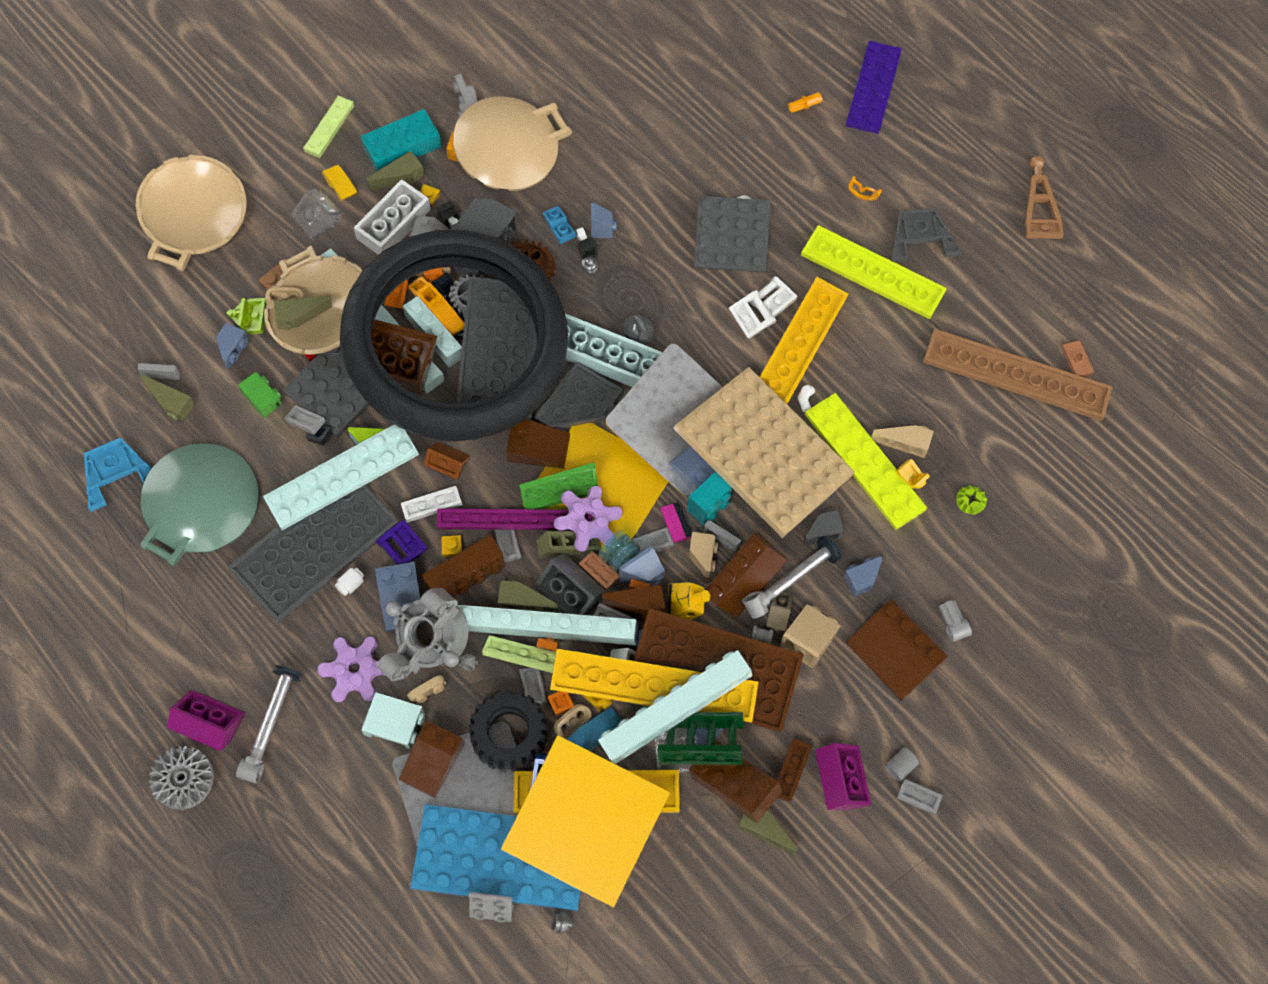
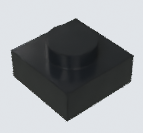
(321, 435)

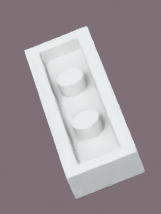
(428, 504)

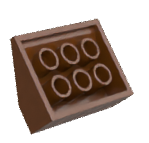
(404, 353)
(896, 650)

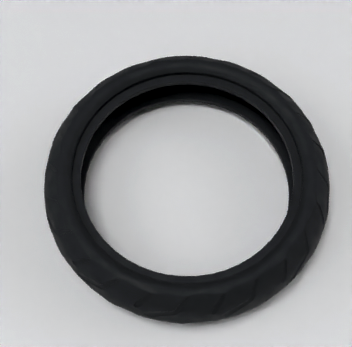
(463, 250)

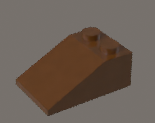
(537, 445)
(636, 601)
(431, 759)

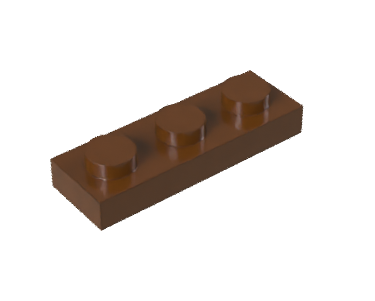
(792, 769)

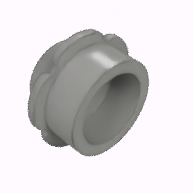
(468, 662)

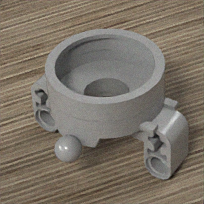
(448, 641)

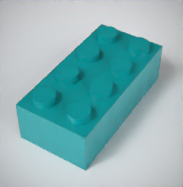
(396, 139)

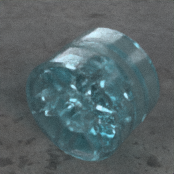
(619, 550)

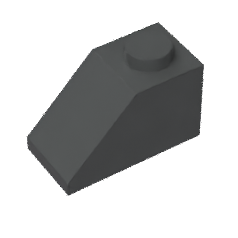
(826, 524)

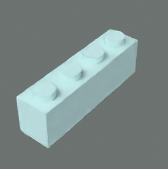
(425, 321)

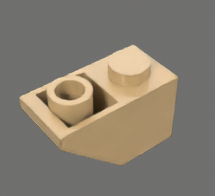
(702, 550)

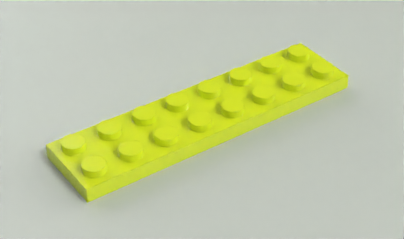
(873, 272)
(871, 466)

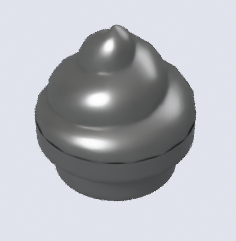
(589, 265)
(561, 923)

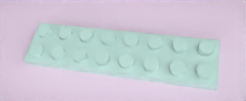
(340, 476)

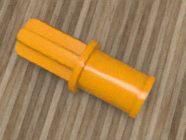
(805, 102)

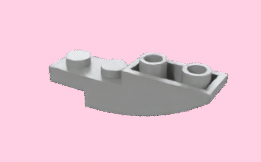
(467, 94)

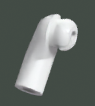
(804, 395)

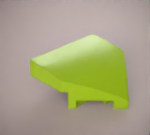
(250, 315)

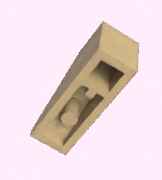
(906, 439)

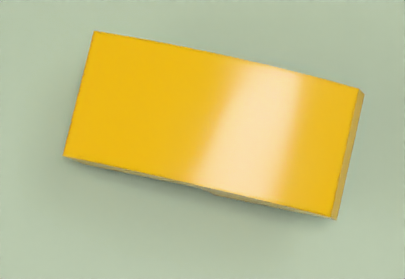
(340, 182)

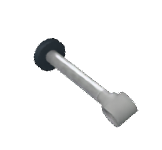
(758, 601)
(251, 766)

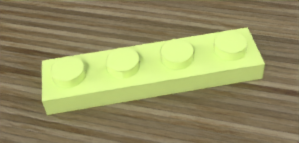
(329, 126)
(519, 653)

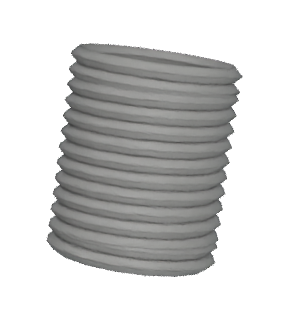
(902, 764)

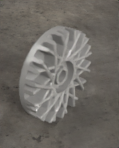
(167, 774)

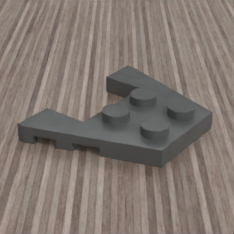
(921, 227)

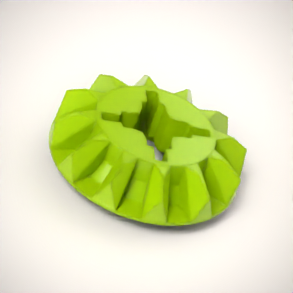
(975, 507)

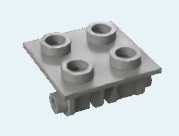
(490, 907)

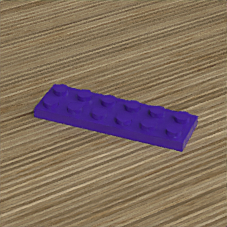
(873, 87)

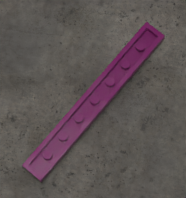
(500, 519)

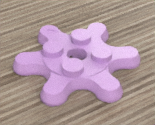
(582, 528)
(339, 669)

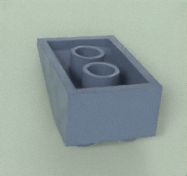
(397, 584)

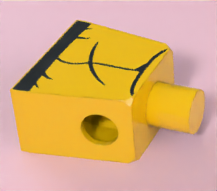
(686, 600)

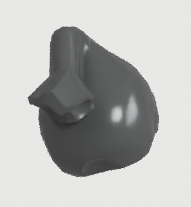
(638, 328)

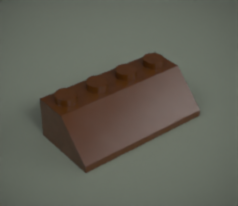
(745, 573)

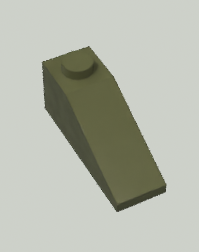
(404, 168)
(296, 312)
(173, 402)
(559, 542)
(521, 597)
(768, 831)

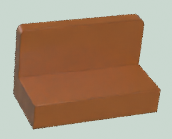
(445, 460)

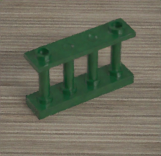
(704, 754)

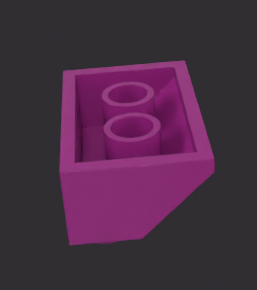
(205, 720)
(842, 777)

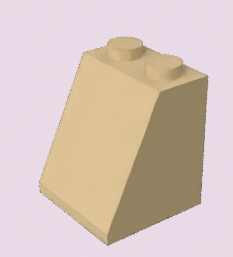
(810, 634)

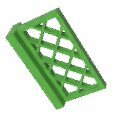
(541, 495)

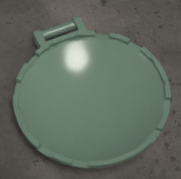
(197, 500)

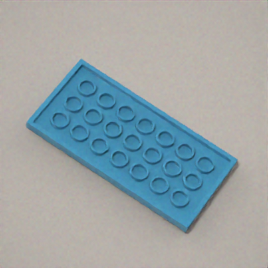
(463, 855)

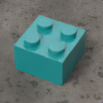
(709, 499)

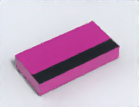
(675, 522)

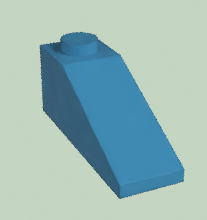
(591, 732)

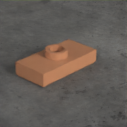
(1077, 359)
(599, 570)

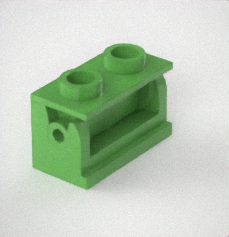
(259, 394)

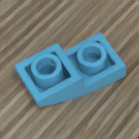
(558, 224)

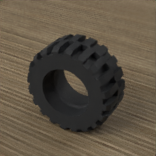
(501, 705)

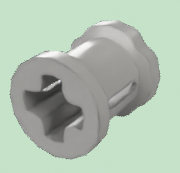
(762, 634)

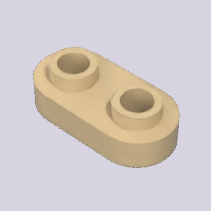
(282, 293)
(432, 686)
(572, 721)

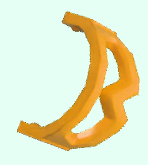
(875, 195)

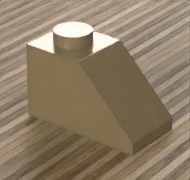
(780, 611)

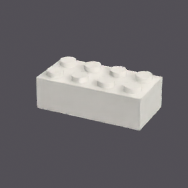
(392, 217)

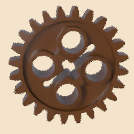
(544, 257)

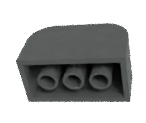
(488, 218)

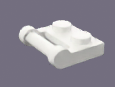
(779, 300)
(746, 316)

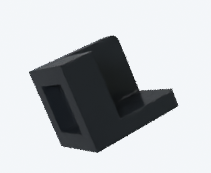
(443, 285)

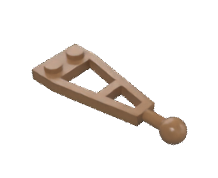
(1041, 227)

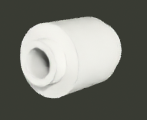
(349, 581)

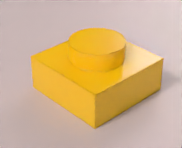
(431, 193)
(451, 545)

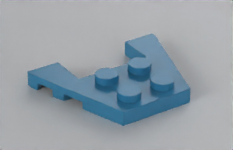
(107, 465)

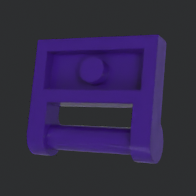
(407, 541)

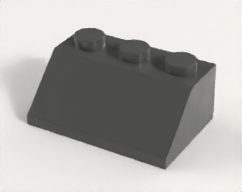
(569, 586)

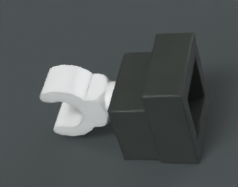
(447, 213)
(586, 246)

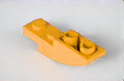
(437, 305)

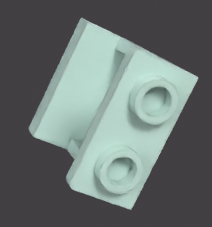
(393, 720)

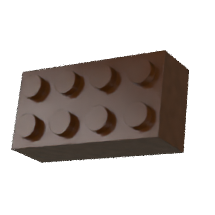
(466, 568)
(739, 785)

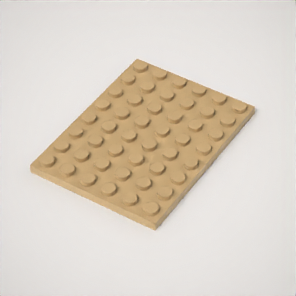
(764, 451)

